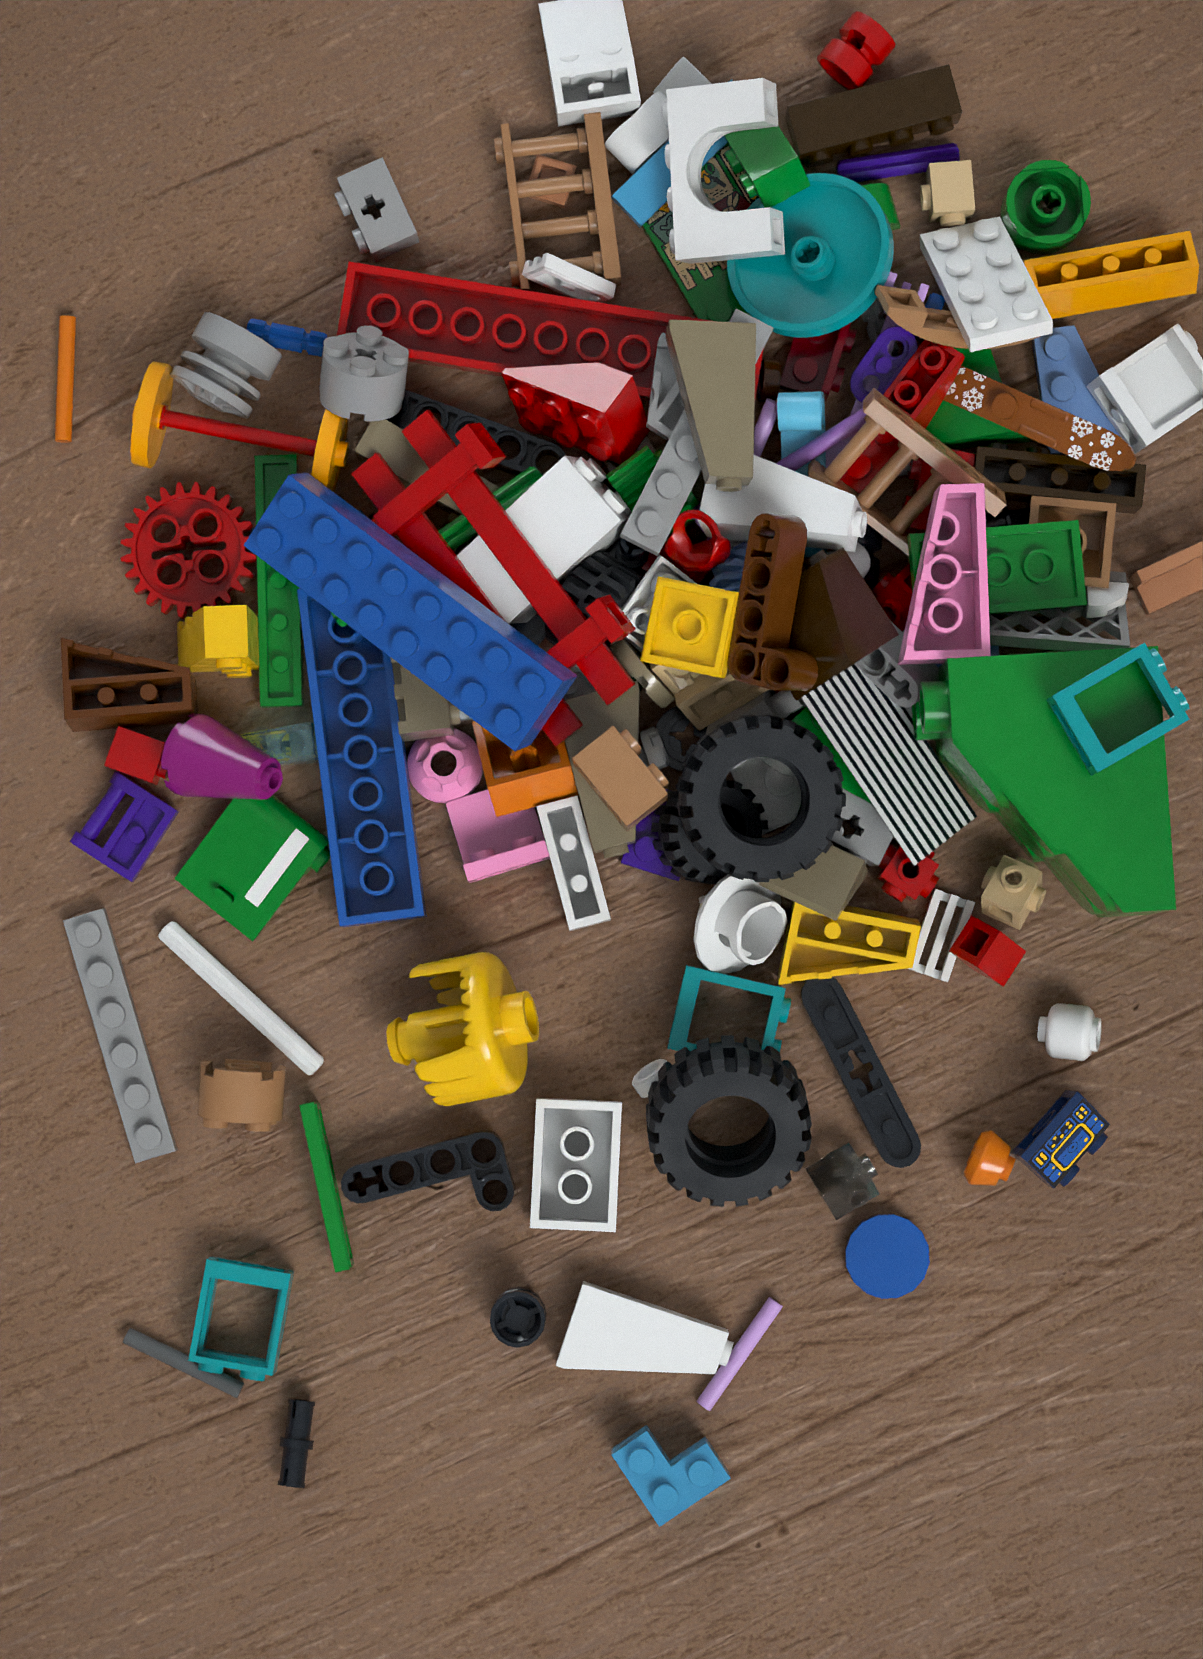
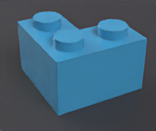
(668, 1484)

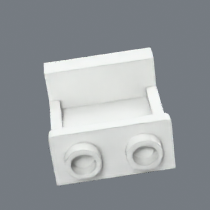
(1152, 388)

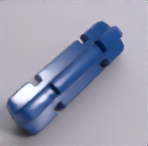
(288, 337)

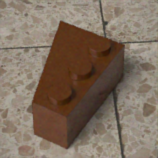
(123, 690)

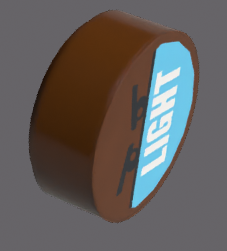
(769, 380)

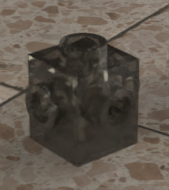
(844, 1180)

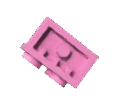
(494, 843)

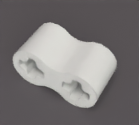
(640, 135)

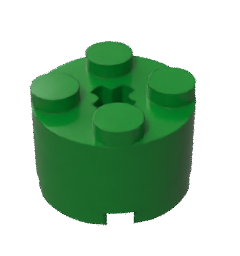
(1062, 191)

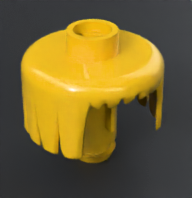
(476, 1042)

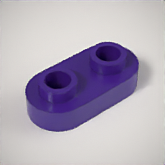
(880, 363)

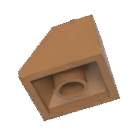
(1095, 527)

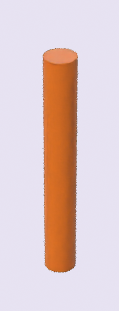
(65, 379)

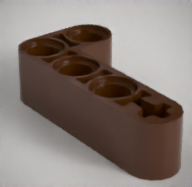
(767, 608)

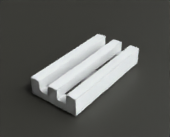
(568, 279)
(952, 902)

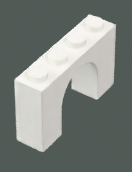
(695, 122)

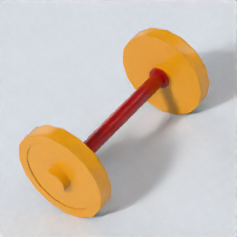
(153, 416)

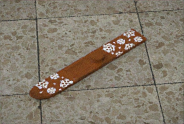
(1040, 421)

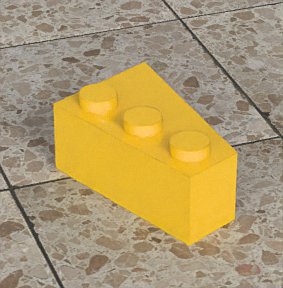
(220, 641)
(853, 944)

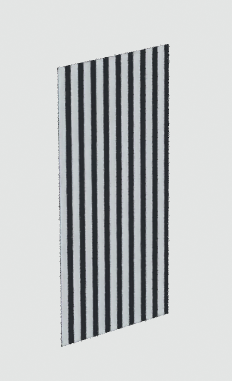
(892, 768)

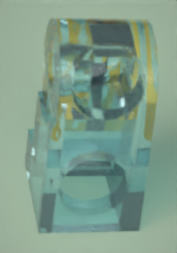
(287, 744)

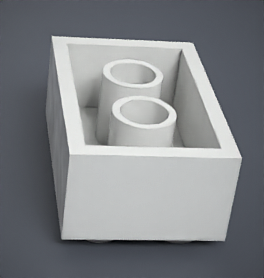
(576, 1164)

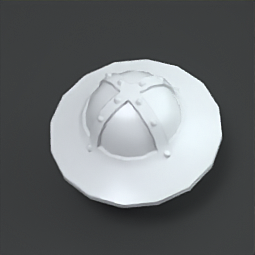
(737, 925)

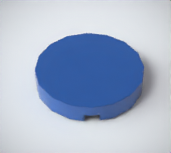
(887, 1256)

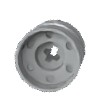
(227, 363)

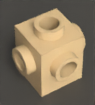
(1012, 891)

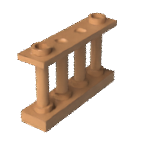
(592, 180)
(913, 443)

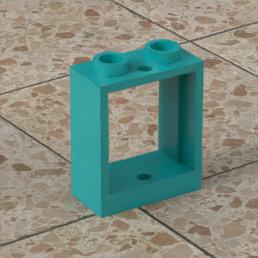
(1079, 729)
(687, 997)
(248, 1273)

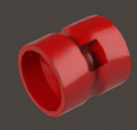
(852, 56)

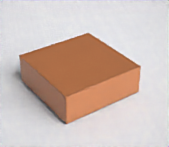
(547, 167)

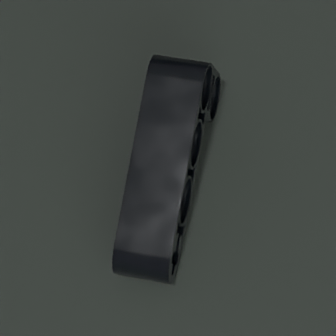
(427, 1175)

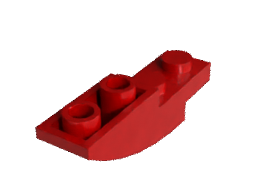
(918, 393)

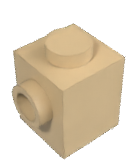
(948, 193)

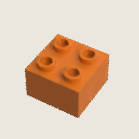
(524, 776)

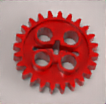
(185, 512)

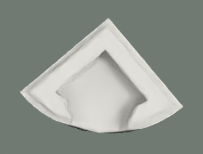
(1105, 599)
(654, 747)

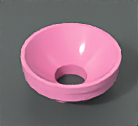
(451, 787)

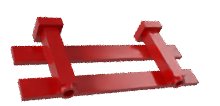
(454, 473)

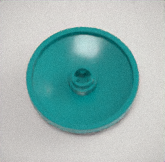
(831, 263)

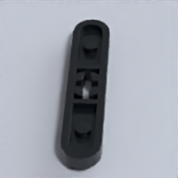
(880, 1108)

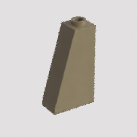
(718, 393)
(401, 457)
(604, 829)

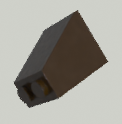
(836, 616)

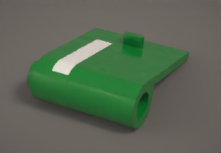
(258, 856)

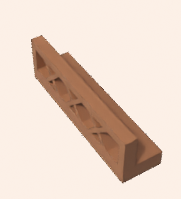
(1170, 579)

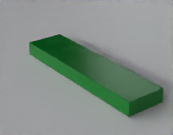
(327, 1186)

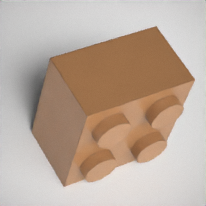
(621, 777)

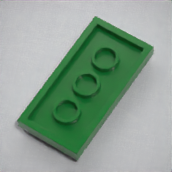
(1027, 566)

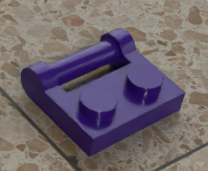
(134, 835)

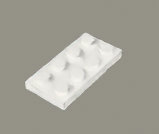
(985, 284)

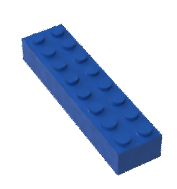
(410, 610)
(361, 773)

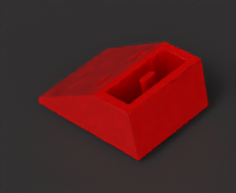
(580, 407)

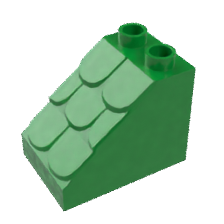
(1011, 755)

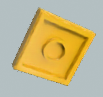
(690, 627)

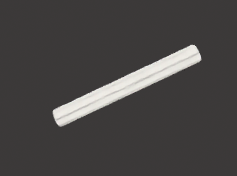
(241, 998)

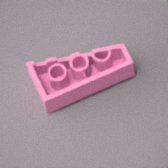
(951, 583)

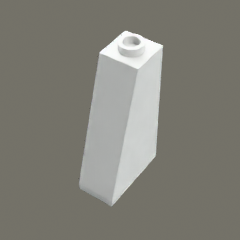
(829, 513)
(634, 1335)

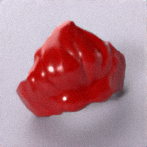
(702, 555)

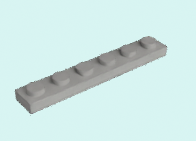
(674, 474)
(120, 1035)

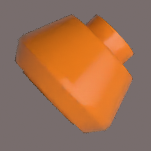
(989, 1160)

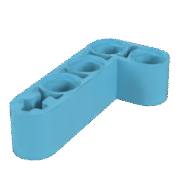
(800, 421)

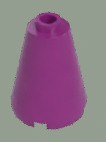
(217, 762)

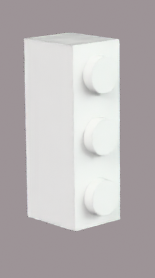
(573, 863)

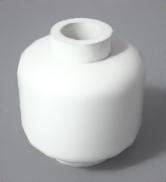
(1070, 1031)

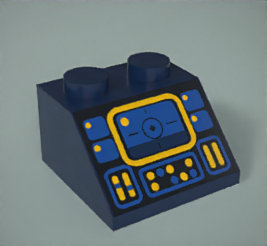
(1061, 1139)

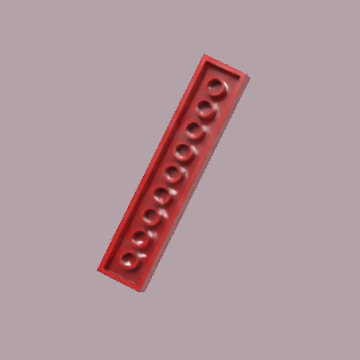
(500, 327)

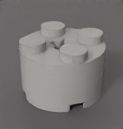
(363, 374)

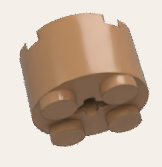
(241, 1093)

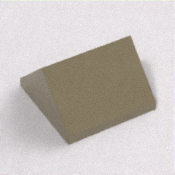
(825, 885)

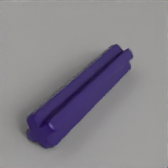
(896, 163)

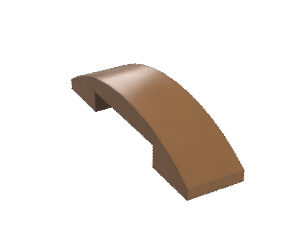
(927, 323)

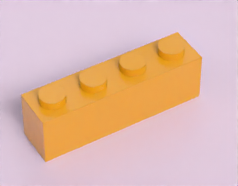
(1116, 274)

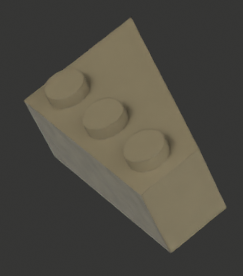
(420, 708)

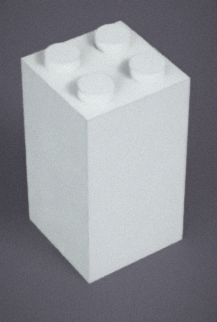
(563, 519)

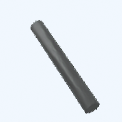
(180, 1362)

